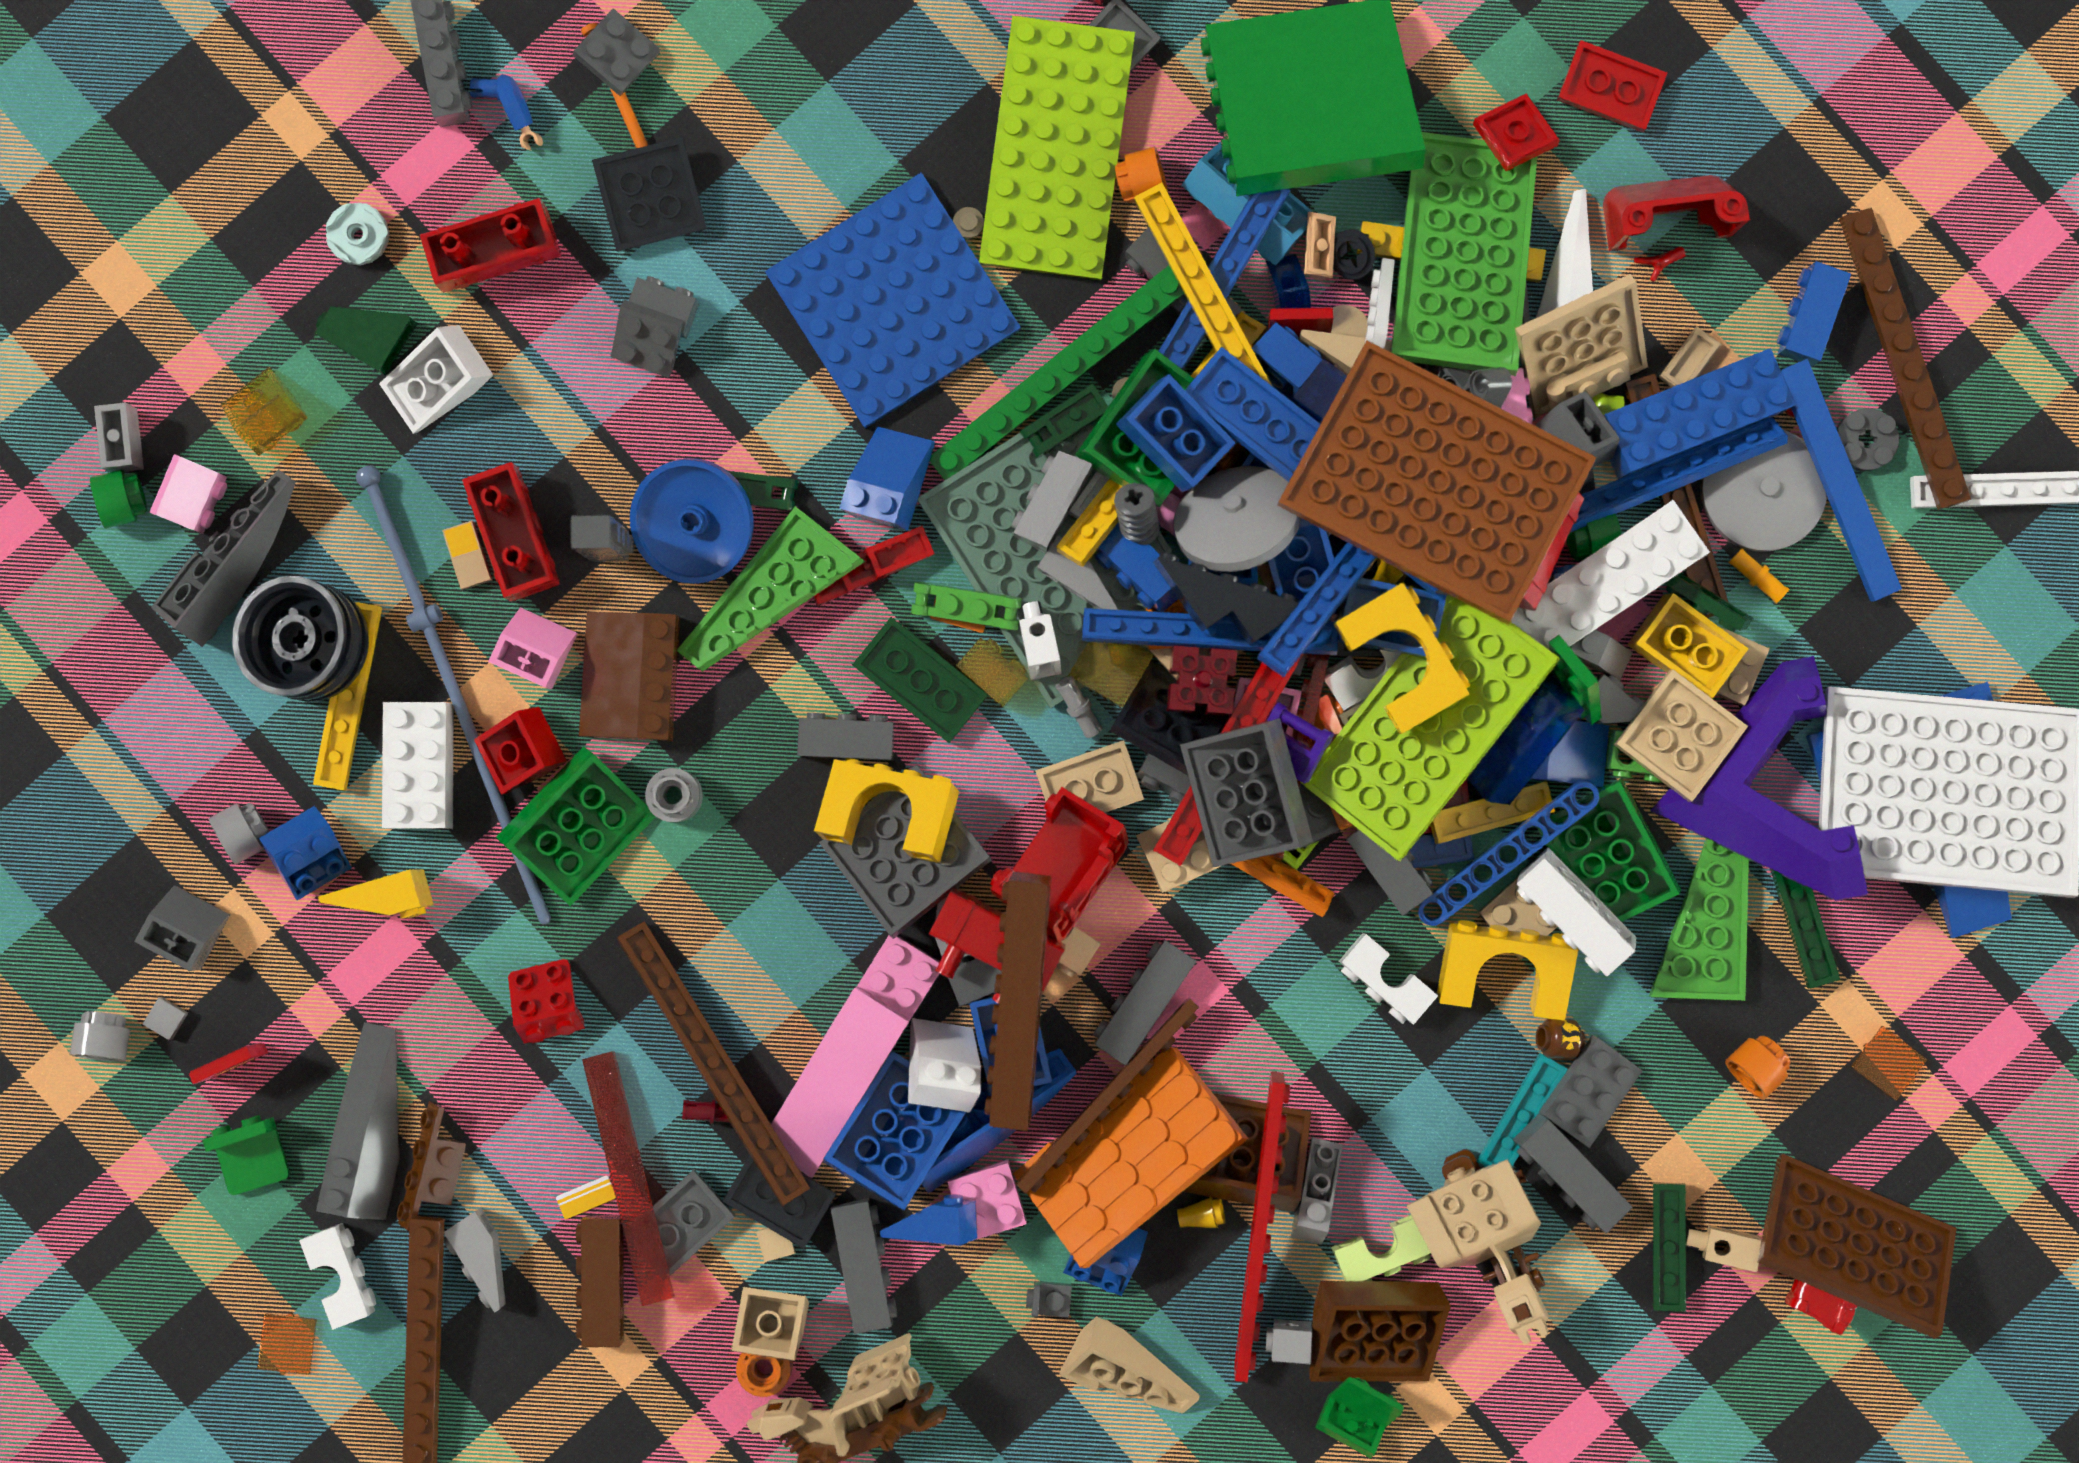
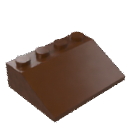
(629, 675)
(1237, 1173)
(1376, 1330)

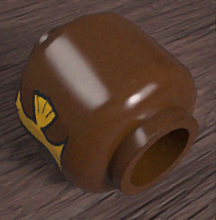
(1560, 1038)

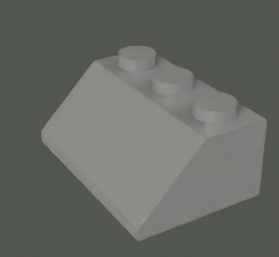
(1051, 500)

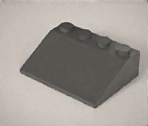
(1246, 793)

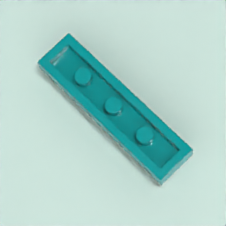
(1524, 1107)

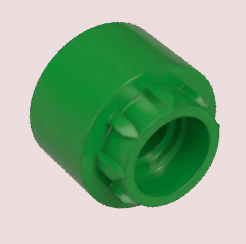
(118, 497)
(1593, 537)

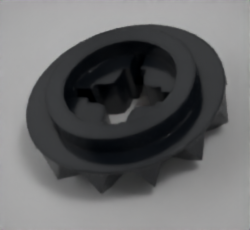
(1349, 267)

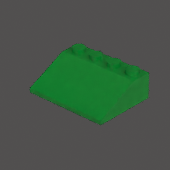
(1112, 450)
(576, 826)
(1615, 853)

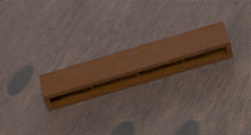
(1019, 1000)

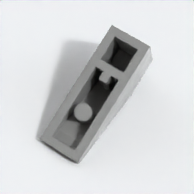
(1078, 580)

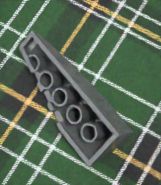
(216, 580)
(365, 1135)

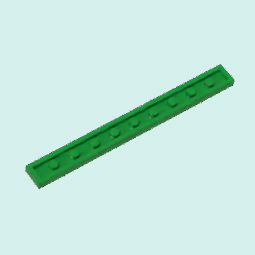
(1058, 374)

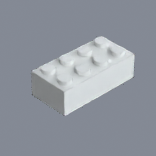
(417, 765)
(1576, 912)

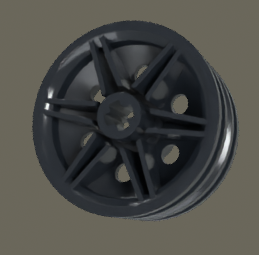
(300, 639)

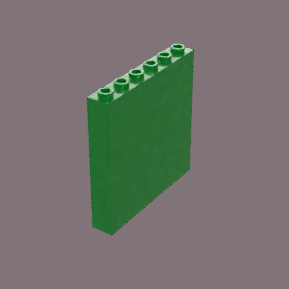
(1312, 97)

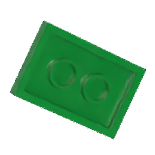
(1576, 679)

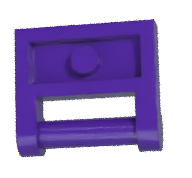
(1303, 757)

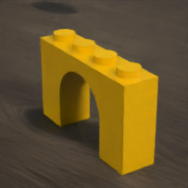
(1399, 612)
(854, 785)
(1472, 945)

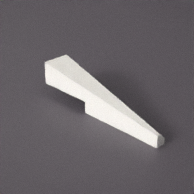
(1571, 266)

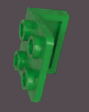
(249, 1154)
(1358, 1415)

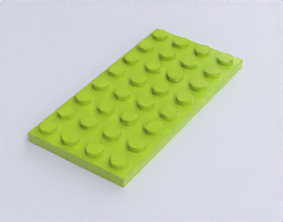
(1056, 148)
(1400, 783)

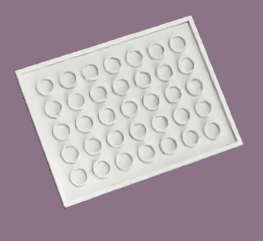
(1955, 789)

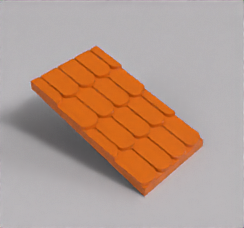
(1135, 1158)

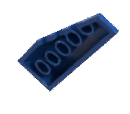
(976, 1138)

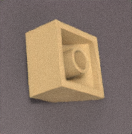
(1167, 873)
(770, 1323)

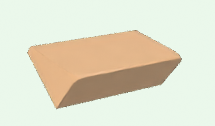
(1320, 246)

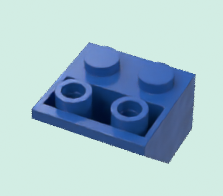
(305, 852)
(1113, 1268)

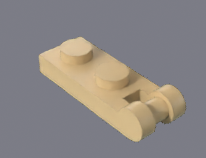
(1592, 379)

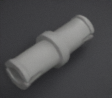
(1079, 707)

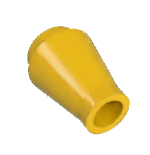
(1206, 1214)

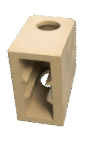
(1741, 1247)

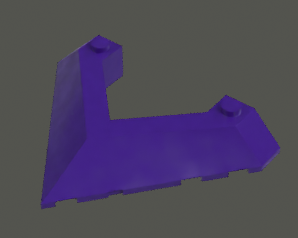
(1755, 825)

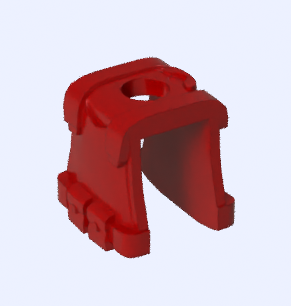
(1824, 1307)

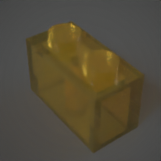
(992, 671)

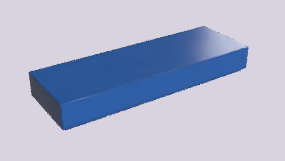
(1430, 854)

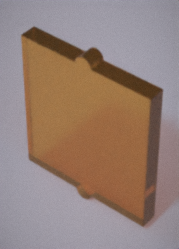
(1889, 1063)
(287, 1343)

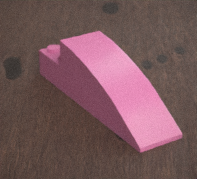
(854, 1051)

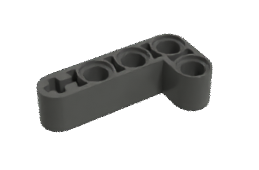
(1488, 384)

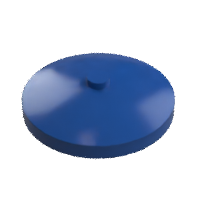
(691, 520)

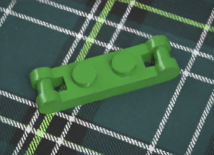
(966, 605)

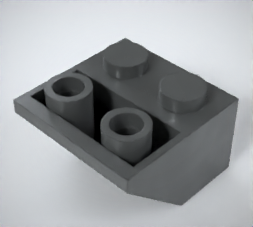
(1582, 426)
(183, 929)

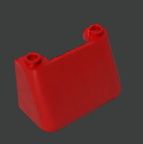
(1631, 207)
(1079, 852)

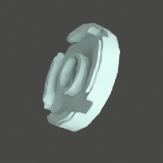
(344, 224)

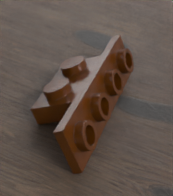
(434, 1167)

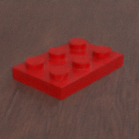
(1612, 86)

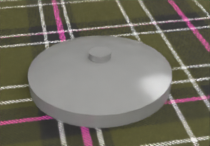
(1766, 498)
(1234, 519)

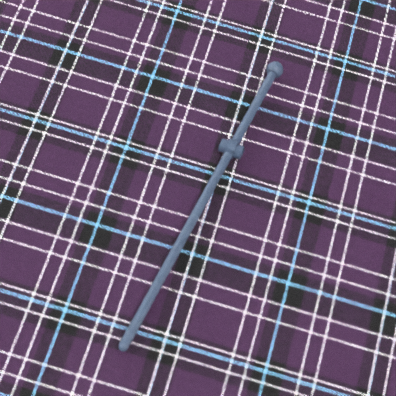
(425, 619)

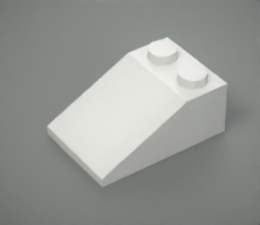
(436, 377)
(943, 1066)

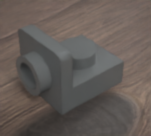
(1049, 1299)

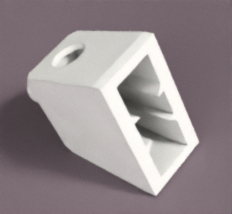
(1040, 651)

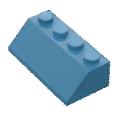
(1210, 186)

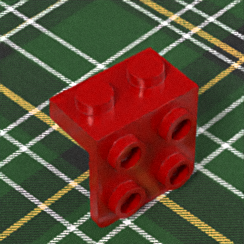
(544, 1001)

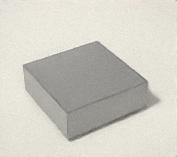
(165, 1018)

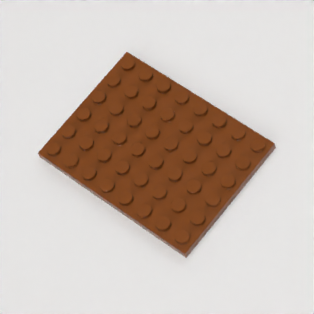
(1437, 482)

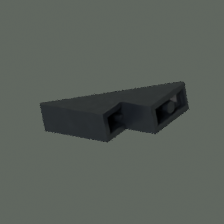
(1214, 596)

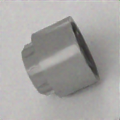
(657, 795)
(239, 831)
(100, 1037)

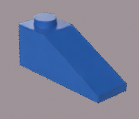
(944, 1222)

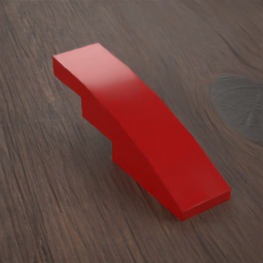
(880, 561)

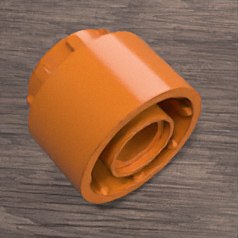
(1139, 173)
(1759, 1066)
(762, 1384)

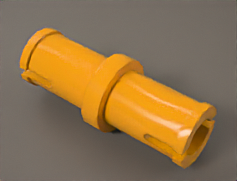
(1759, 576)

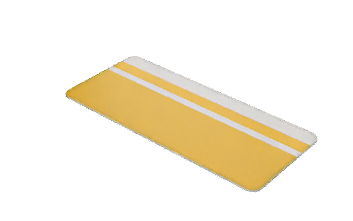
(586, 1197)

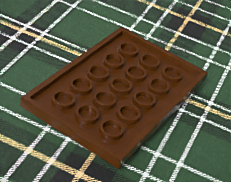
(1858, 1246)

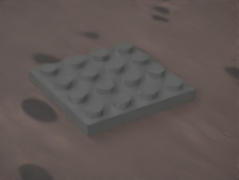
(891, 881)

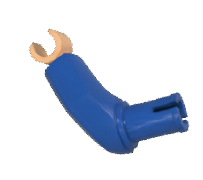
(513, 102)

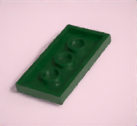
(920, 680)

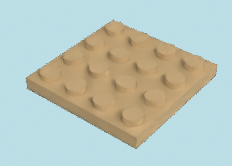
(1580, 336)

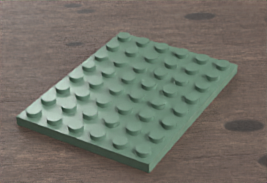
(975, 521)

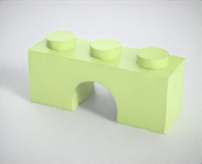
(1361, 1265)

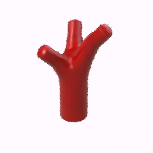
(1661, 261)

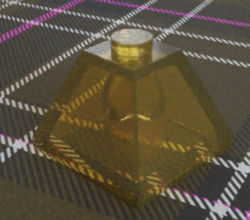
(1111, 669)

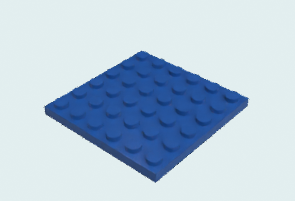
(893, 300)

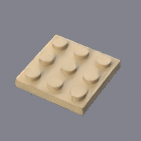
(1680, 735)

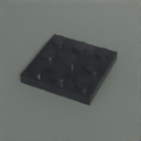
(649, 194)
(1152, 728)

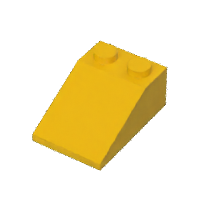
(1689, 643)
(395, 894)

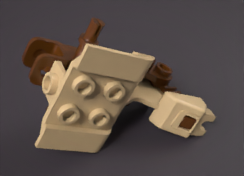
(1482, 1218)
(873, 1410)

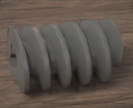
(1137, 513)

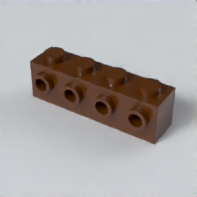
(601, 1281)

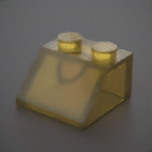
(263, 412)

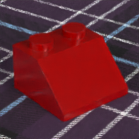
(520, 749)

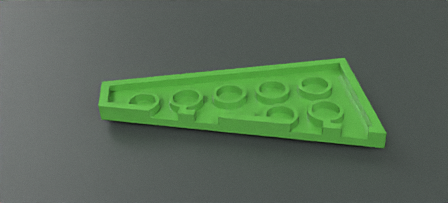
(781, 576)
(1710, 933)

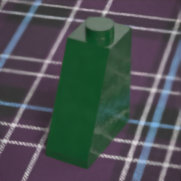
(366, 335)

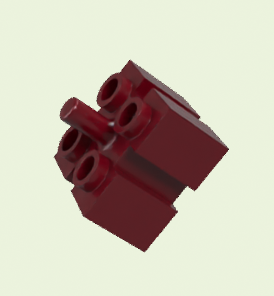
(1201, 681)

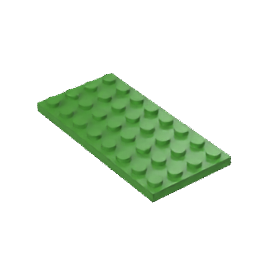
(1463, 257)

